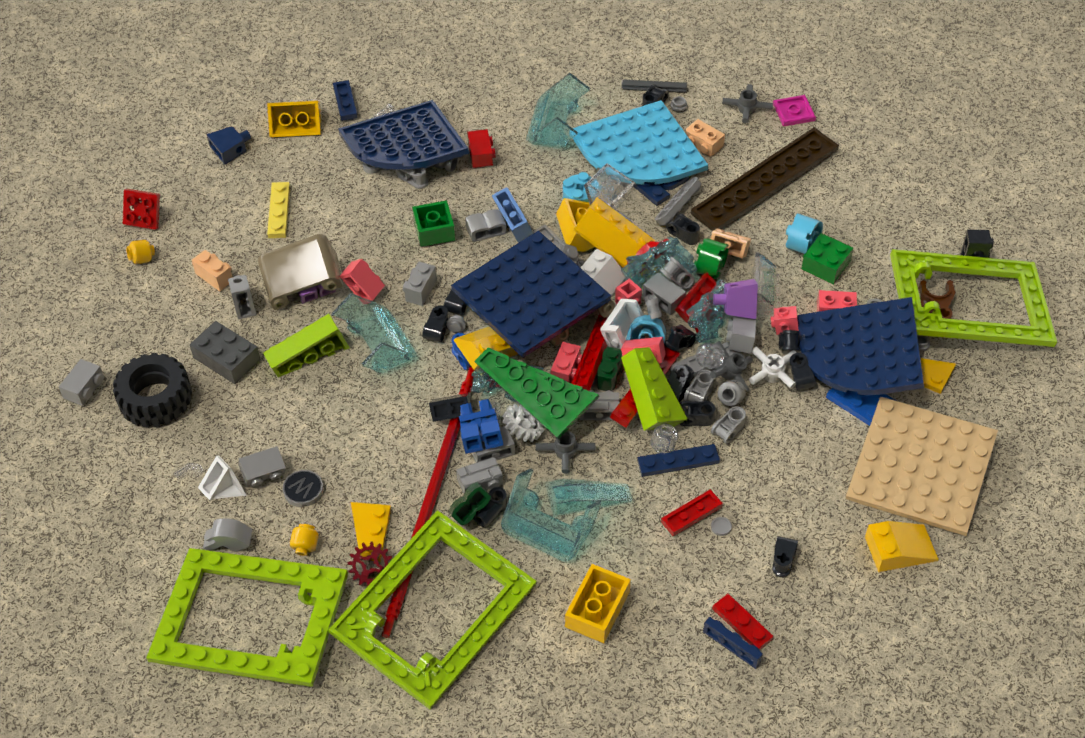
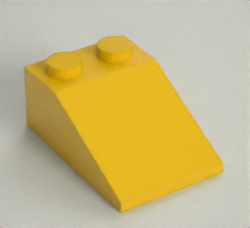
(899, 545)

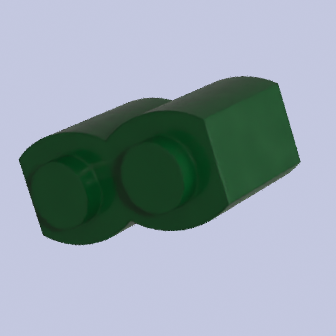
(609, 369)
(465, 507)

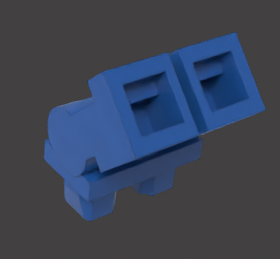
(479, 427)

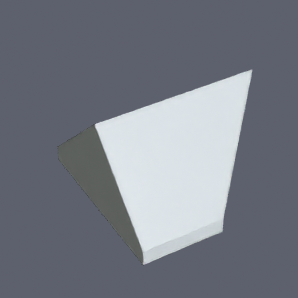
(220, 481)

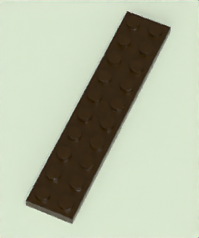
(764, 179)

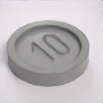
(721, 526)

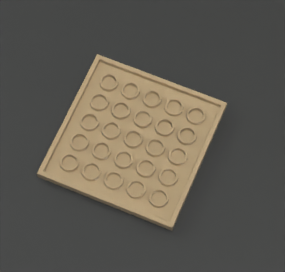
(922, 465)

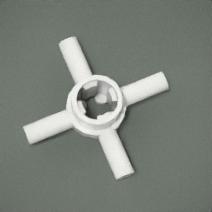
(772, 368)

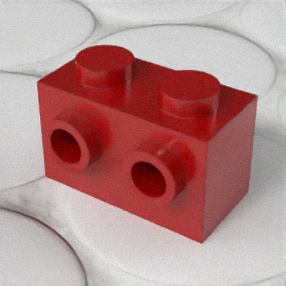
(480, 148)

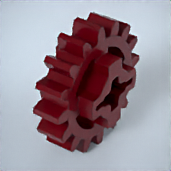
(357, 558)

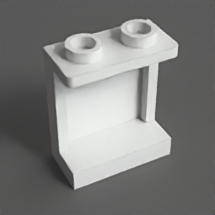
(619, 321)

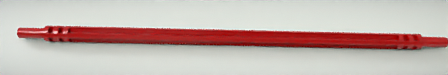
(428, 503)

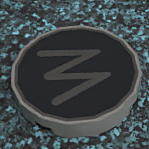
(303, 488)

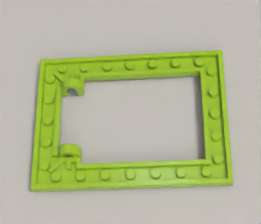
(909, 264)
(358, 623)
(288, 667)

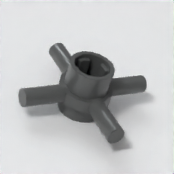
(747, 103)
(732, 366)
(565, 448)

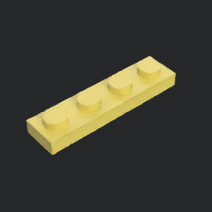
(278, 210)

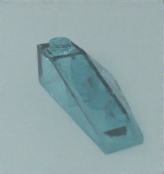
(575, 495)

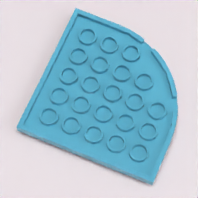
(641, 145)

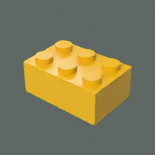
(597, 603)

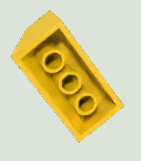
(611, 232)

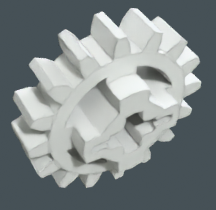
(522, 423)

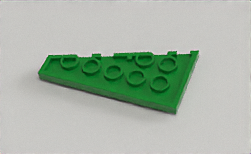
(543, 395)

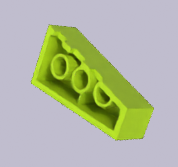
(306, 346)
(651, 390)

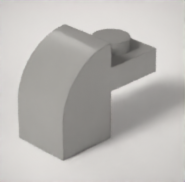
(227, 533)

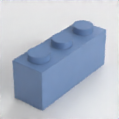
(512, 214)

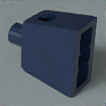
(228, 143)

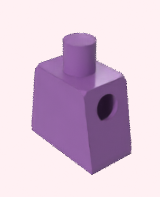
(739, 298)

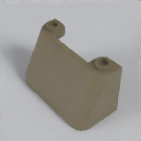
(299, 268)

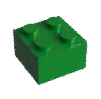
(433, 223)
(827, 258)

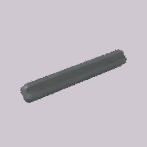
(645, 85)

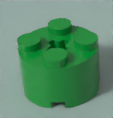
(711, 257)

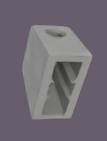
(240, 289)

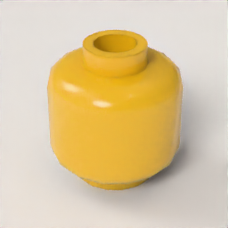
(140, 251)
(304, 539)

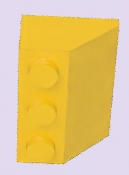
(294, 118)
(568, 217)
(476, 342)

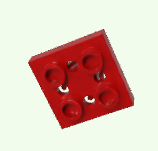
(147, 208)

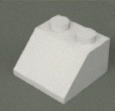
(604, 270)

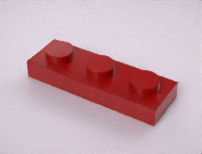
(702, 286)
(691, 512)
(742, 622)

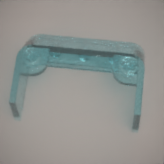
(551, 112)
(380, 331)
(542, 530)

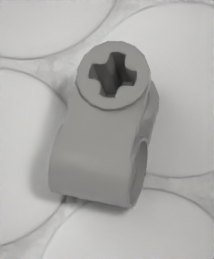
(415, 177)
(678, 274)
(699, 389)
(728, 426)

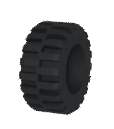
(159, 407)

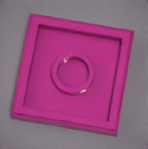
(794, 110)

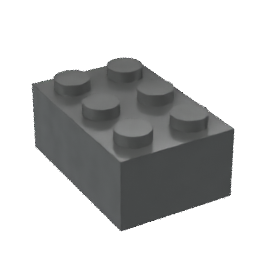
(225, 352)

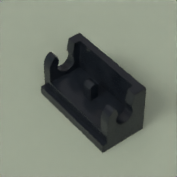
(448, 407)

